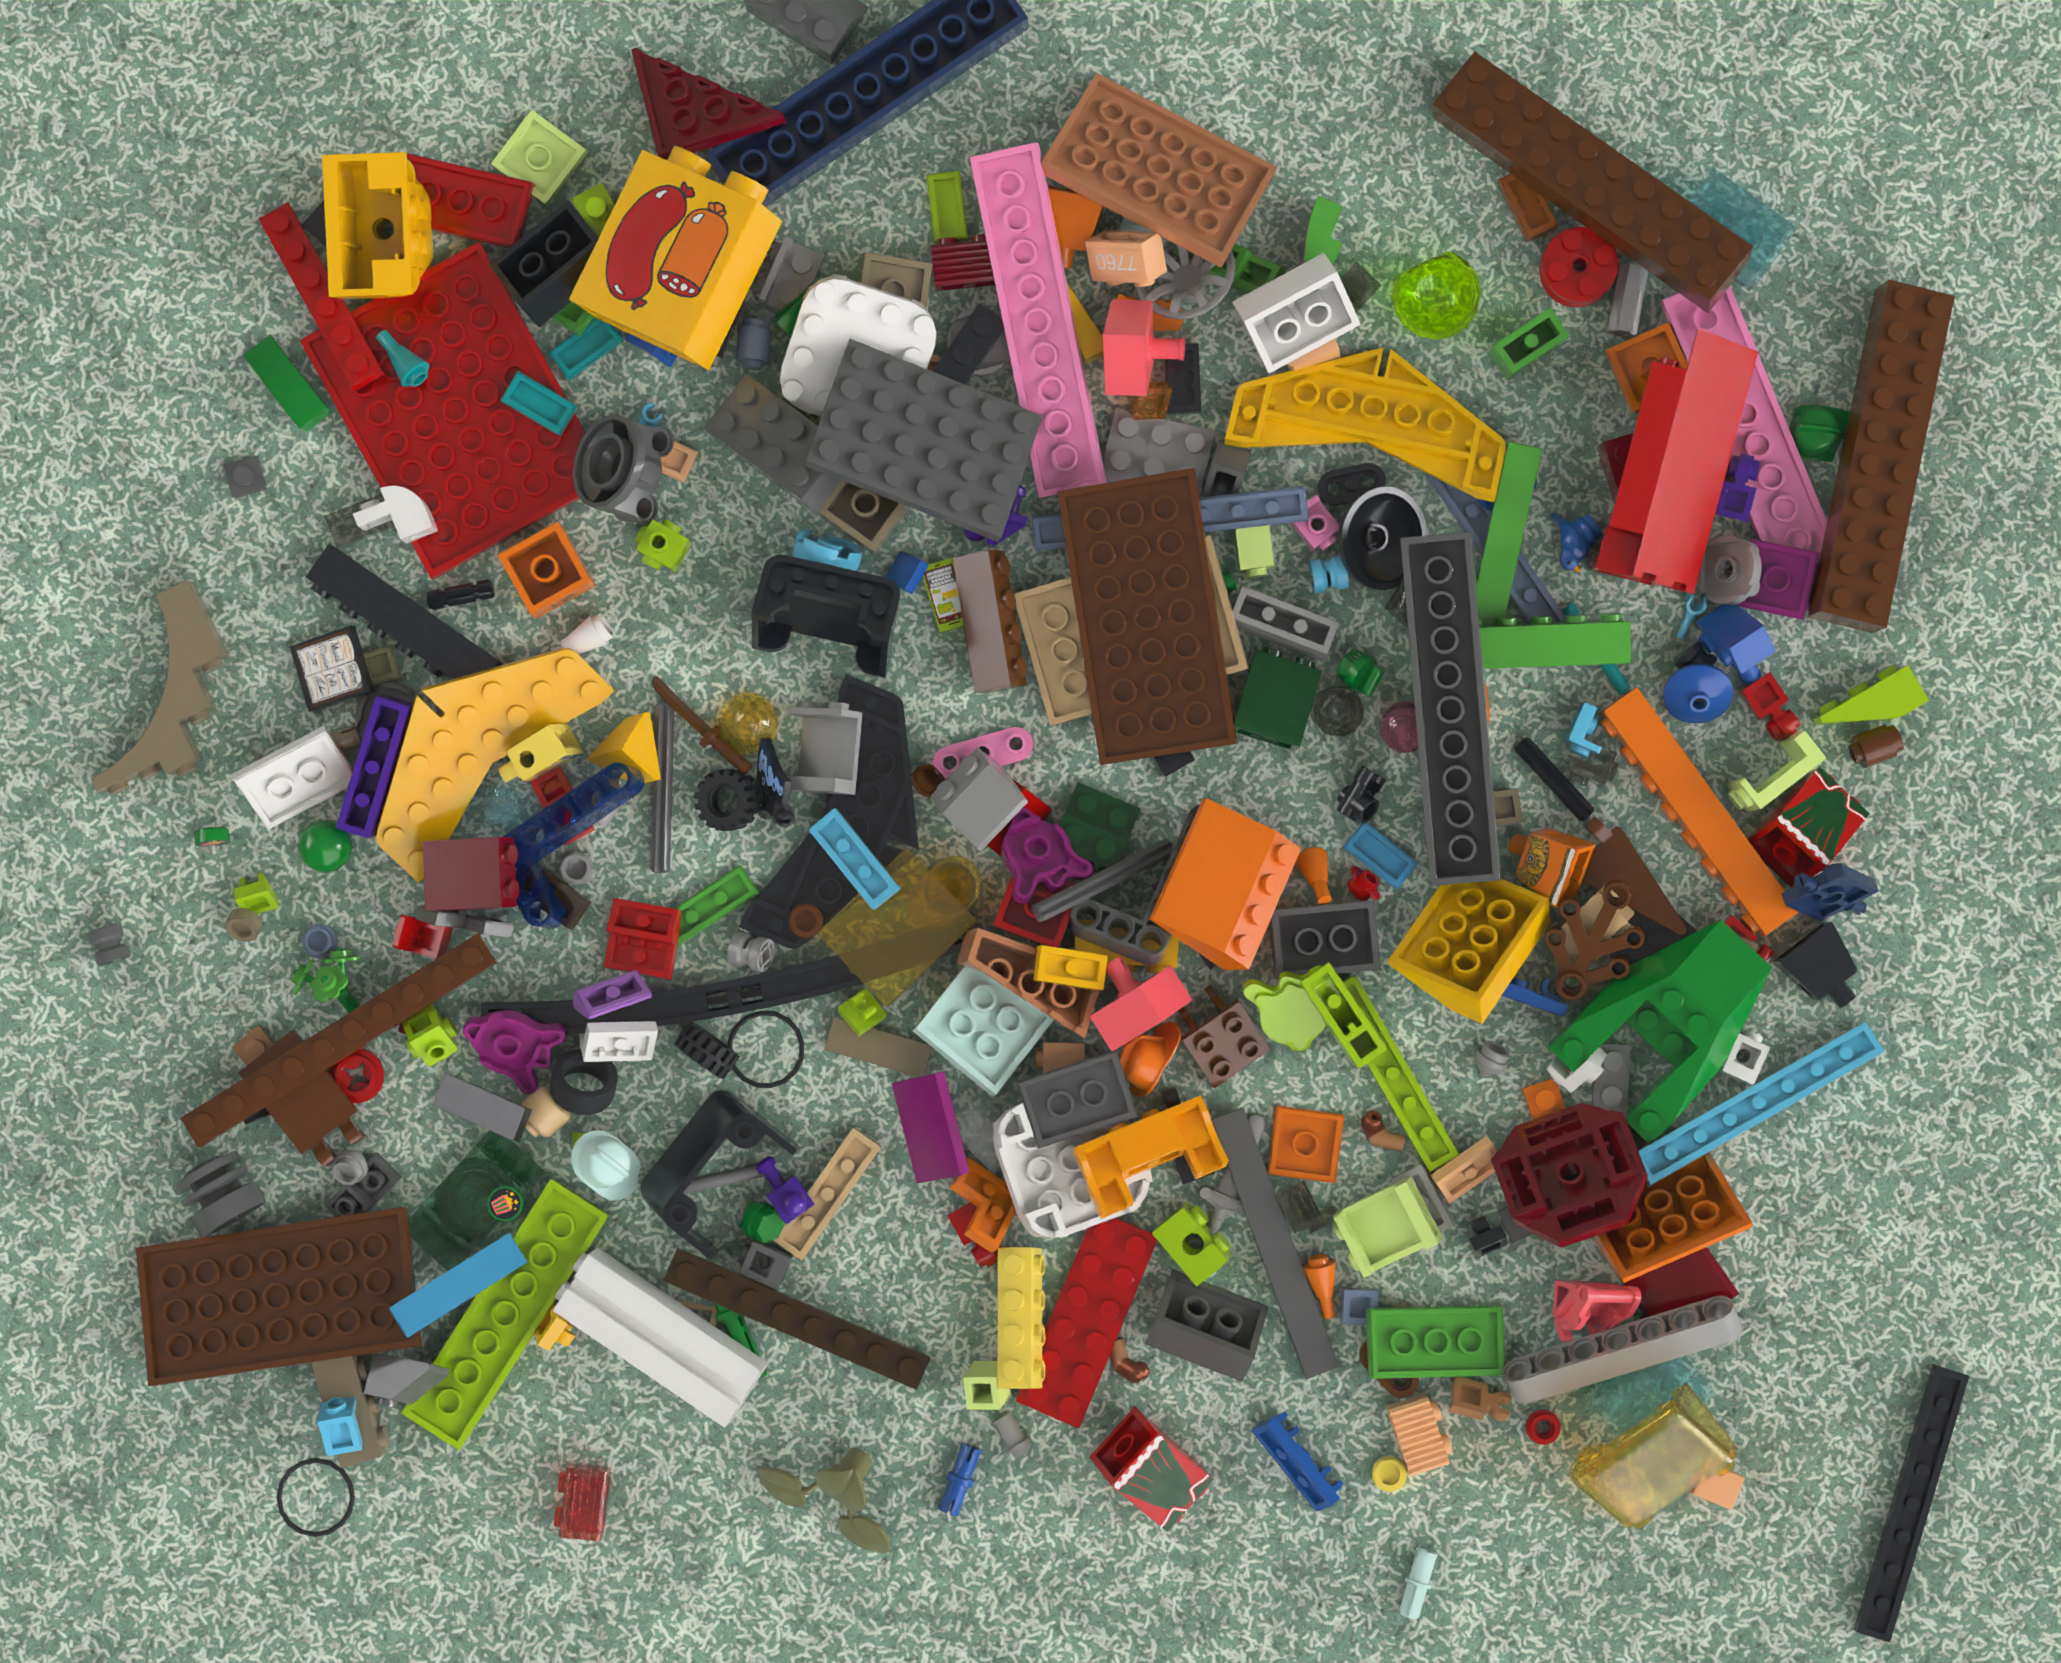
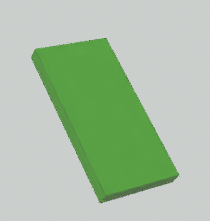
(1435, 1341)

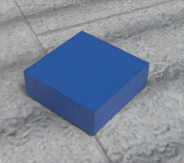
(907, 571)

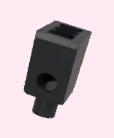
(1820, 965)

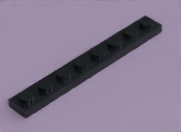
(1911, 1503)

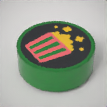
(211, 836)
(505, 1203)

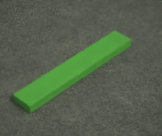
(1506, 530)

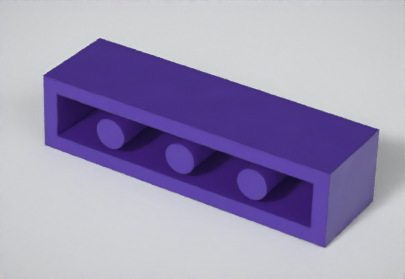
(374, 765)

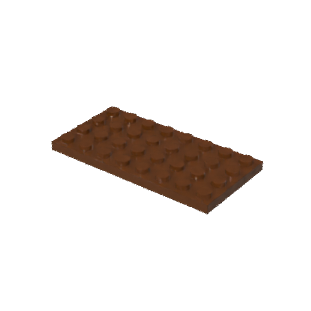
(1147, 616)
(275, 1296)

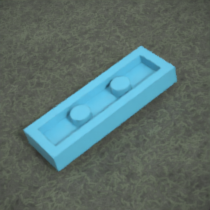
(854, 859)

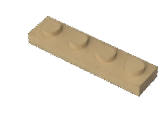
(829, 1192)

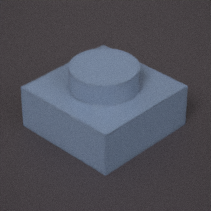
(1354, 1304)

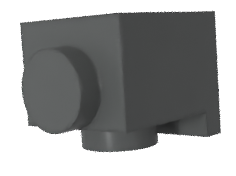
(769, 1276)

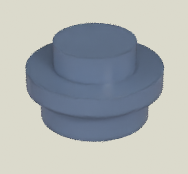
(319, 940)

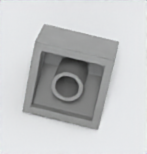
(979, 798)

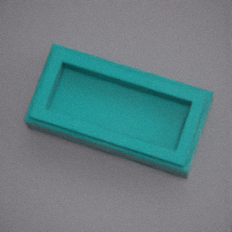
(581, 352)
(539, 403)

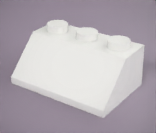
(1296, 312)

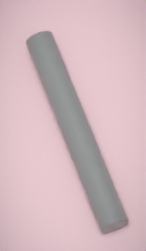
(723, 1178)

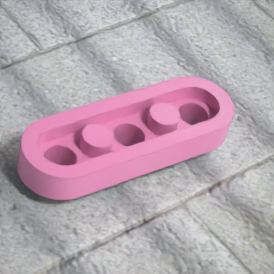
(995, 742)

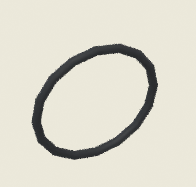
(801, 1049)
(345, 1517)

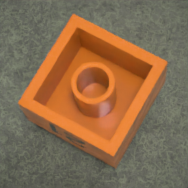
(546, 570)

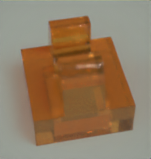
(1154, 404)

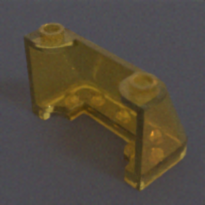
(1655, 1460)

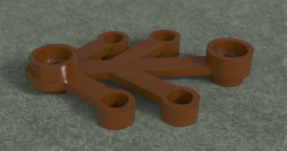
(1591, 945)

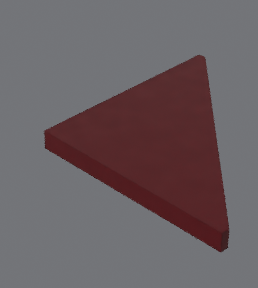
(695, 110)

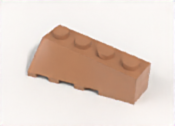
(1014, 966)

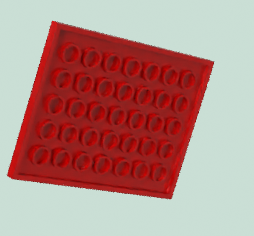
(452, 436)

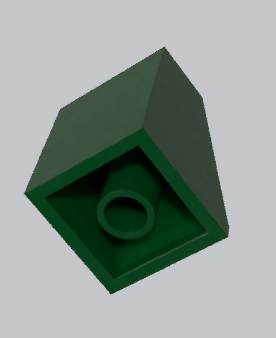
(1276, 698)

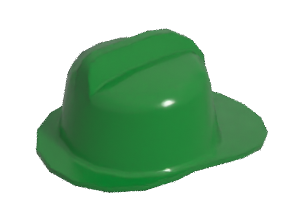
(1818, 431)

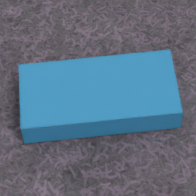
(1380, 855)

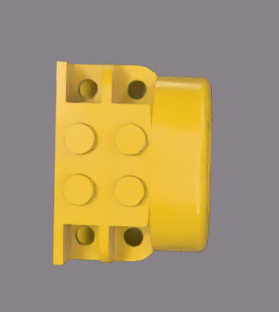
(359, 199)

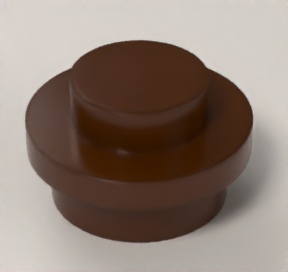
(926, 780)

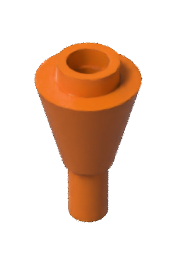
(1314, 867)
(1321, 1275)

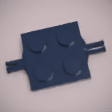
(1830, 892)

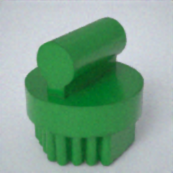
(1360, 672)
(761, 1222)

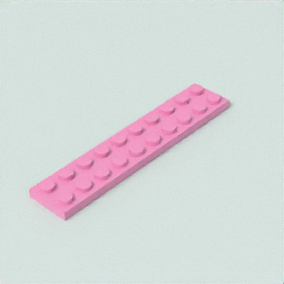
(1038, 317)
(1785, 500)

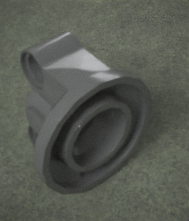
(621, 467)

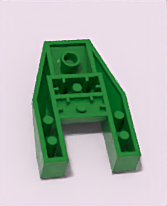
(1685, 1005)

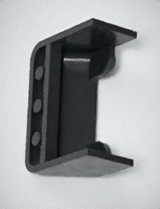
(718, 1118)

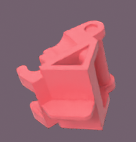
(1593, 1304)

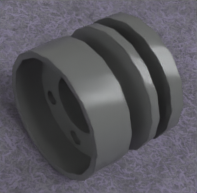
(218, 1193)

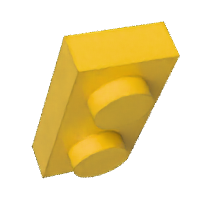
(1070, 967)

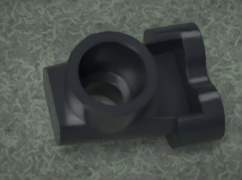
(1358, 799)

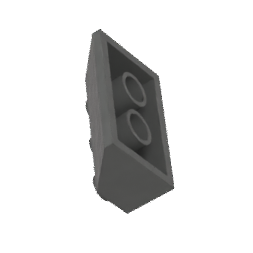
(814, 24)
(1207, 1326)

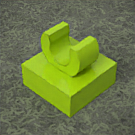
(256, 896)
(862, 1012)

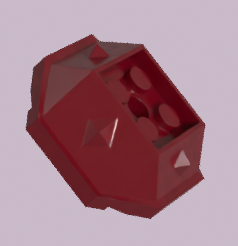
(1563, 1144)

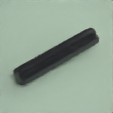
(1554, 779)

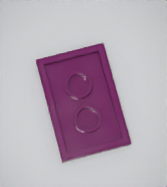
(930, 1127)

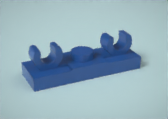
(1519, 991)
(1297, 1462)

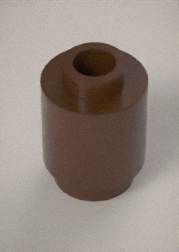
(1875, 745)

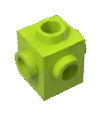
(671, 553)
(434, 1041)

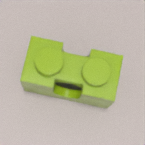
(1194, 1261)

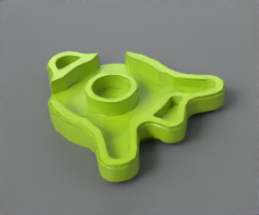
(1286, 1010)

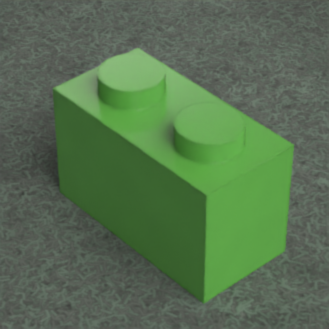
(1528, 344)

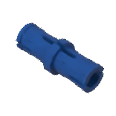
(959, 1479)

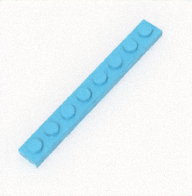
(1759, 1102)

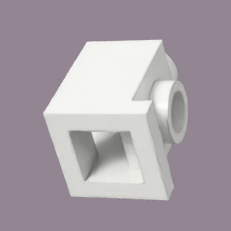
(1749, 1070)

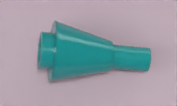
(408, 366)

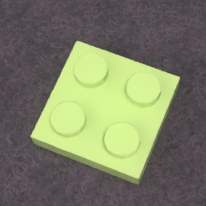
(541, 156)

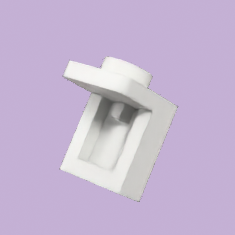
(1588, 1071)

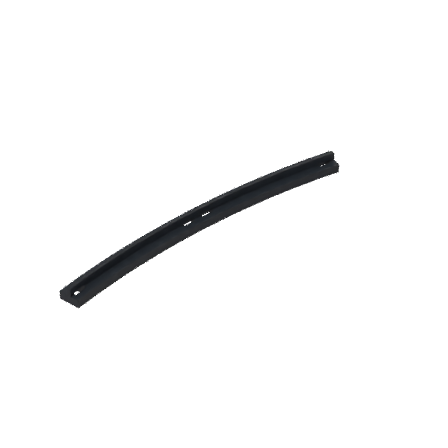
(692, 1003)

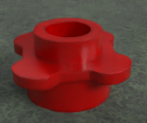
(1363, 884)

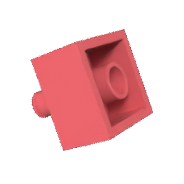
(1131, 347)
(1138, 1003)

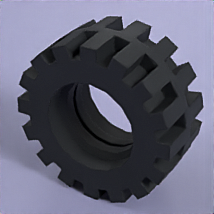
(708, 802)
(706, 1050)

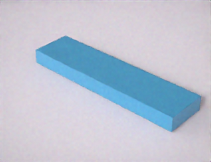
(457, 1285)

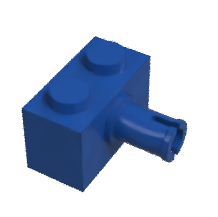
(1736, 640)

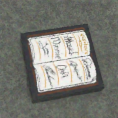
(331, 668)

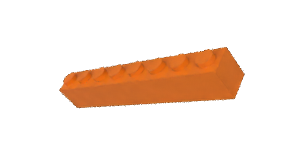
(1697, 811)

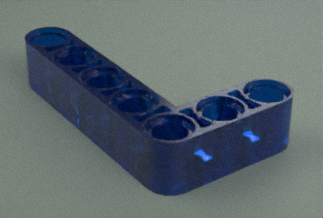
(557, 833)

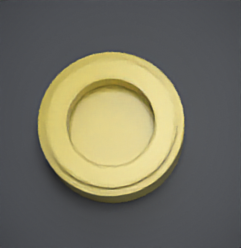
(1389, 1473)

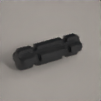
(460, 594)

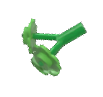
(329, 981)

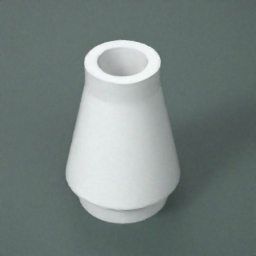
(589, 635)

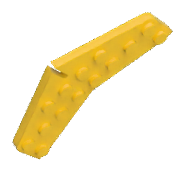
(1394, 413)
(481, 720)

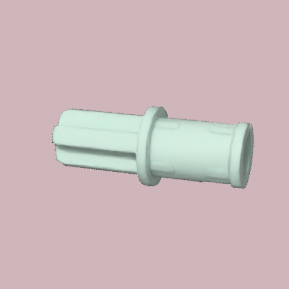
(1417, 1583)

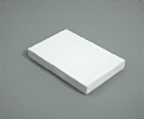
(294, 777)

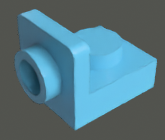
(1581, 725)
(339, 1426)

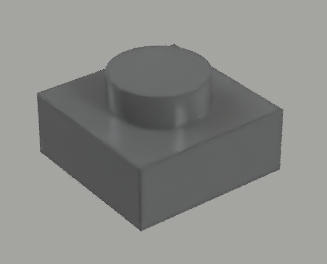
(245, 477)

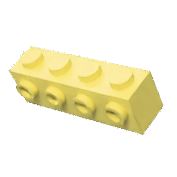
(1020, 1318)

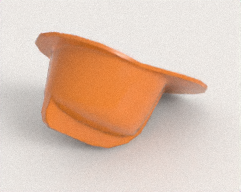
(1147, 1057)

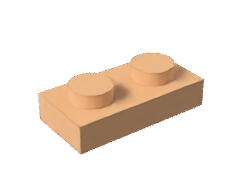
(1465, 1170)

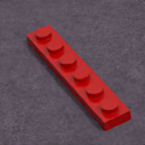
(312, 283)

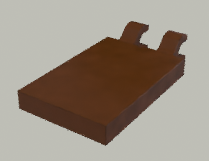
(312, 1108)

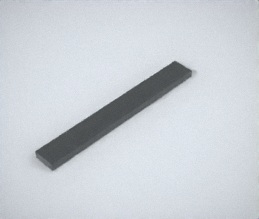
(1274, 1243)

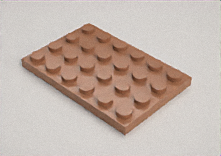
(1158, 169)

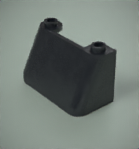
(826, 605)

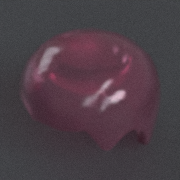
(1399, 727)

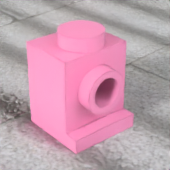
(1322, 538)

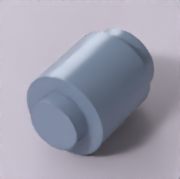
(753, 343)

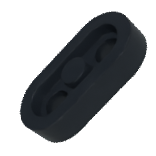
(1350, 483)

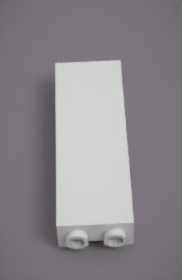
(659, 1336)

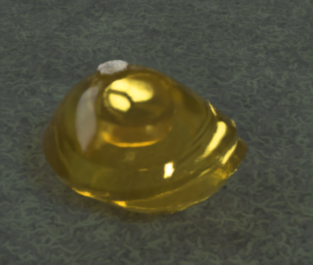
(747, 720)

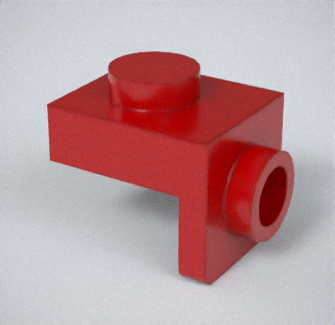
(421, 937)

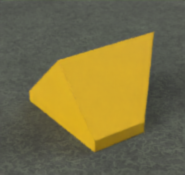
(632, 745)

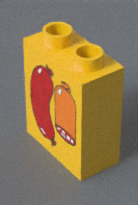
(678, 255)

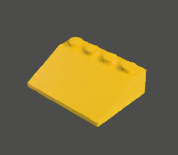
(1472, 943)

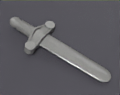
(1225, 1197)

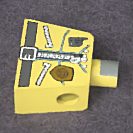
(547, 753)

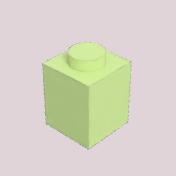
(1254, 550)
(981, 1387)

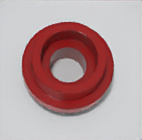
(1547, 1437)

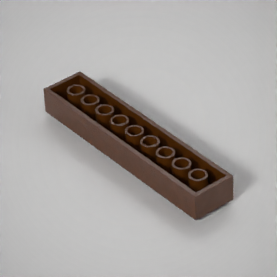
(1592, 182)
(1881, 456)

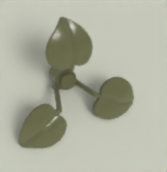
(844, 1485)

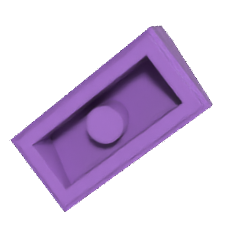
(611, 995)

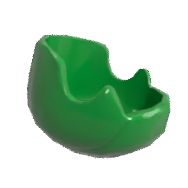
(324, 846)

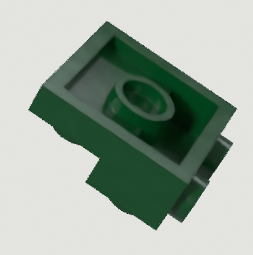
(1098, 826)

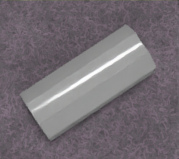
(1627, 300)

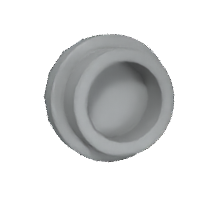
(1491, 1058)
(349, 1167)

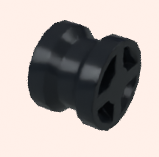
(1695, 655)

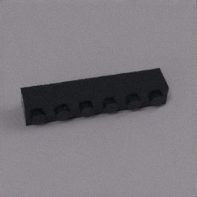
(397, 616)

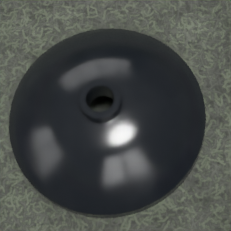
(1388, 516)

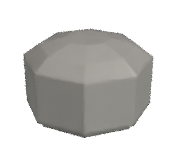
(577, 868)

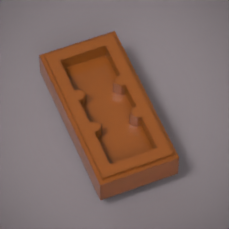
(1527, 208)

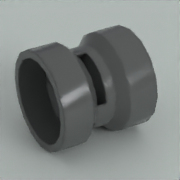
(108, 941)

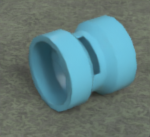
(1335, 571)

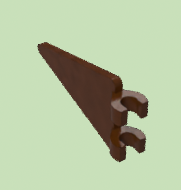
(1619, 860)

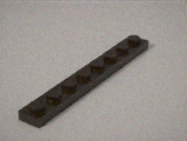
(796, 1318)

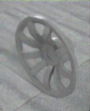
(1190, 284)

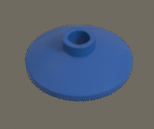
(1693, 683)

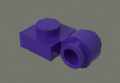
(1736, 498)

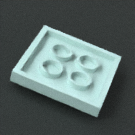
(982, 1028)

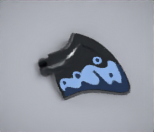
(773, 786)

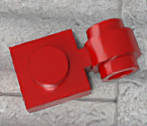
(1765, 699)
(960, 1221)

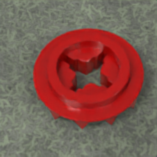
(372, 1070)

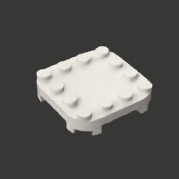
(842, 310)
(1047, 1180)

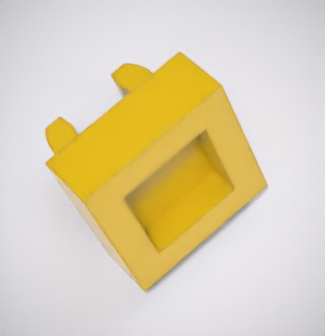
(554, 1329)

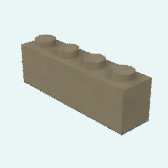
(346, 1379)

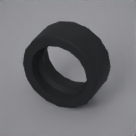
(580, 1101)

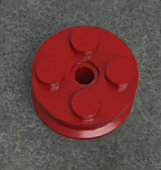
(1566, 284)

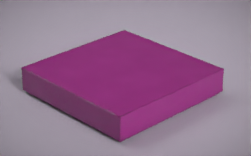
(1784, 580)

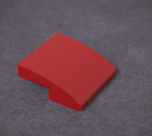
(642, 938)

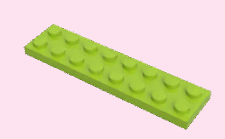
(507, 1314)

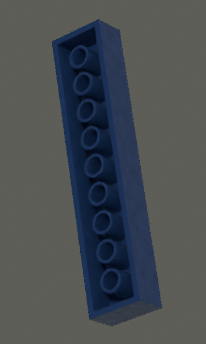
(870, 91)

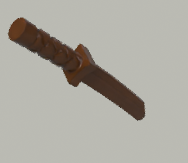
(710, 735)

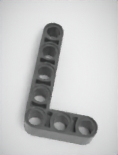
(1136, 929)

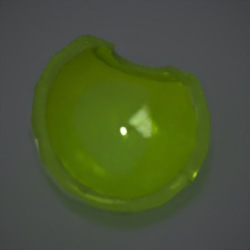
(1437, 296)

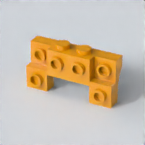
(1144, 1145)

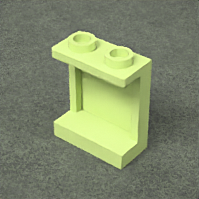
(1804, 757)
(1386, 1226)

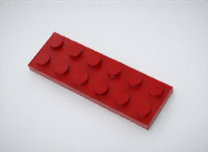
(1089, 1318)

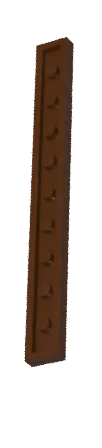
(338, 1040)

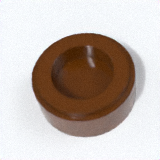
(806, 920)

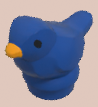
(1576, 539)

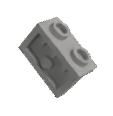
(790, 274)

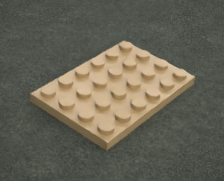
(1056, 648)

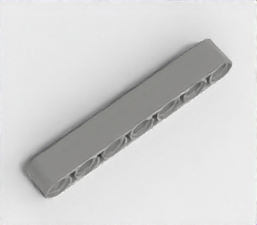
(1622, 1349)

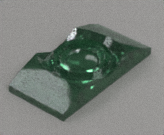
(457, 1212)

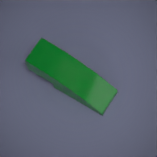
(287, 384)

